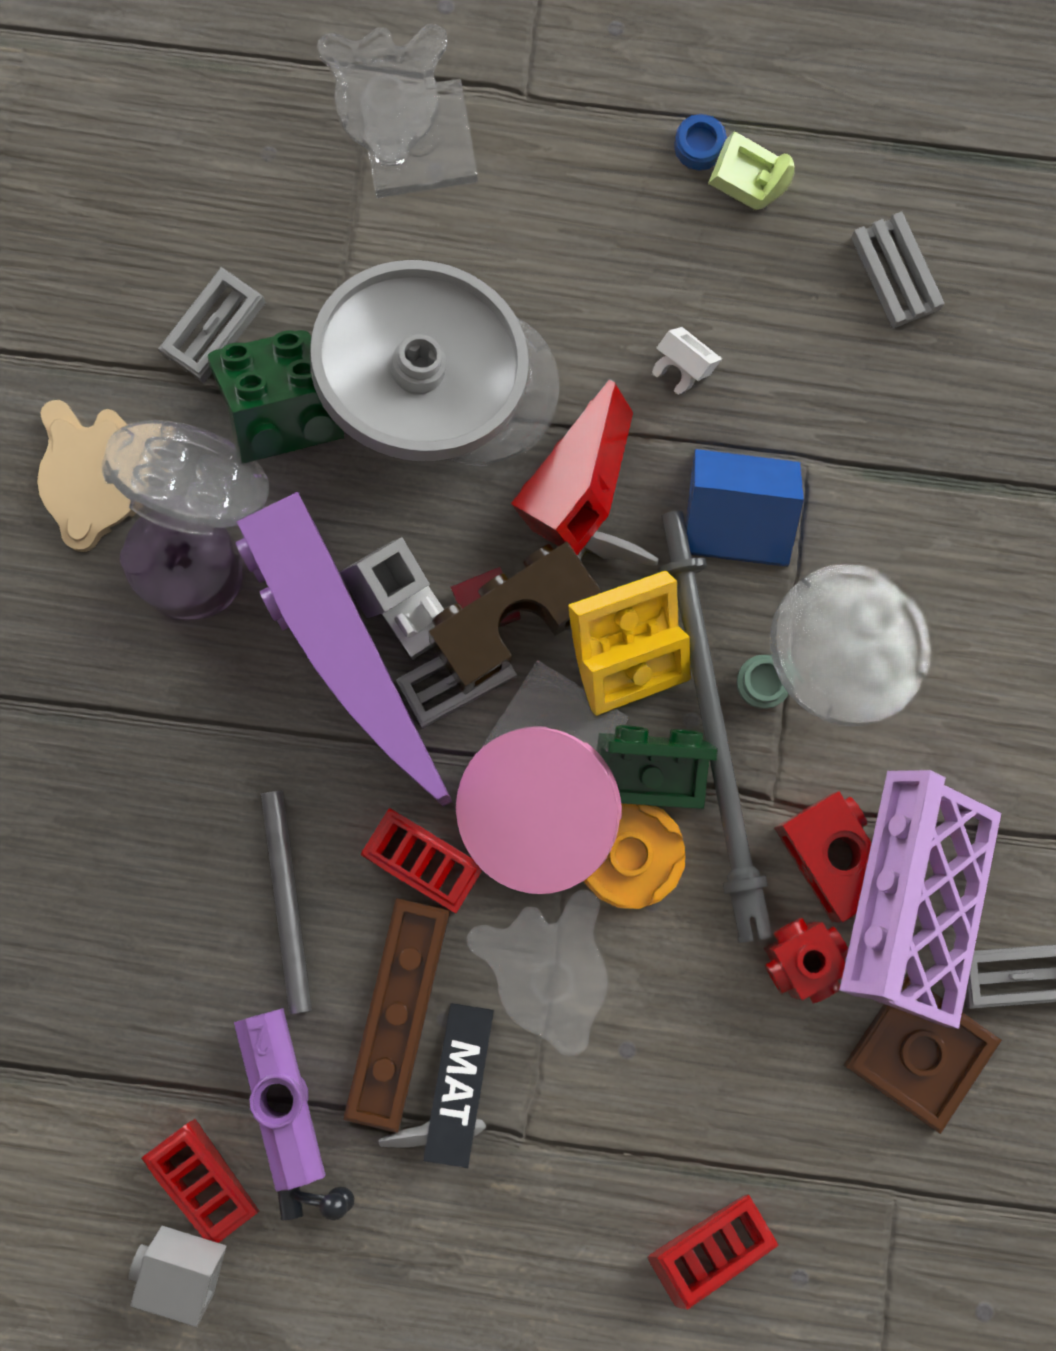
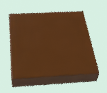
(922, 1062)

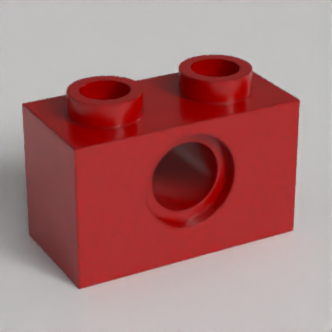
(808, 840)

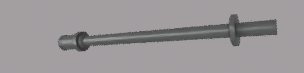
(744, 879)

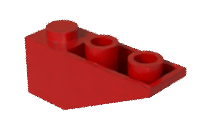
(578, 479)

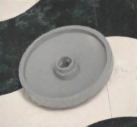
(418, 360)

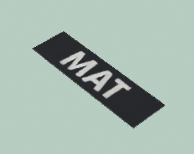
(458, 1086)

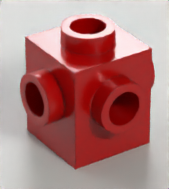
(787, 957)

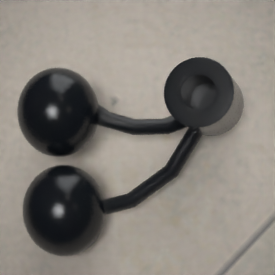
(332, 1206)

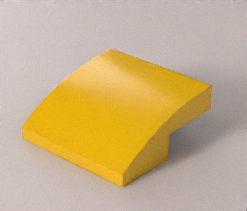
(630, 642)

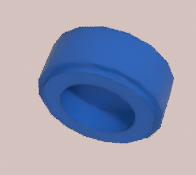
(699, 141)

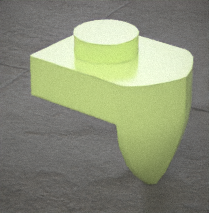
(751, 172)

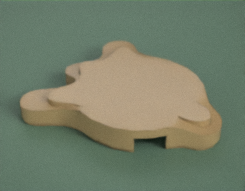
(72, 476)

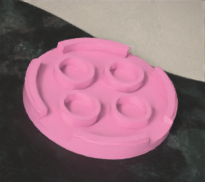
(538, 810)

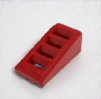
(381, 838)
(184, 1197)
(704, 1283)

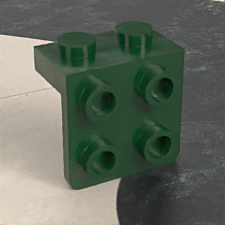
(272, 396)

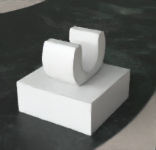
(689, 355)
(413, 620)

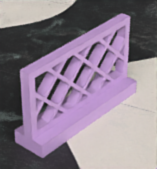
(897, 892)

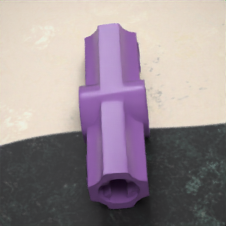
(290, 1135)

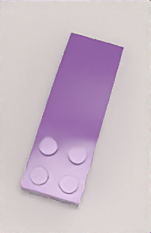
(317, 607)

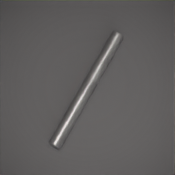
(286, 902)

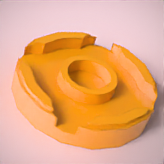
(643, 860)

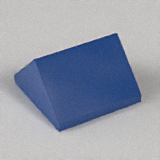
(743, 507)

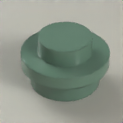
(760, 684)

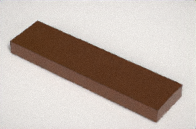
(397, 1015)

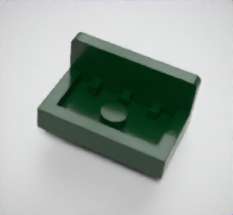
(658, 768)

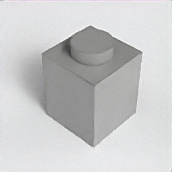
(384, 578)
(176, 1275)

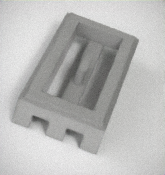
(915, 261)
(198, 310)
(449, 706)
(976, 1000)

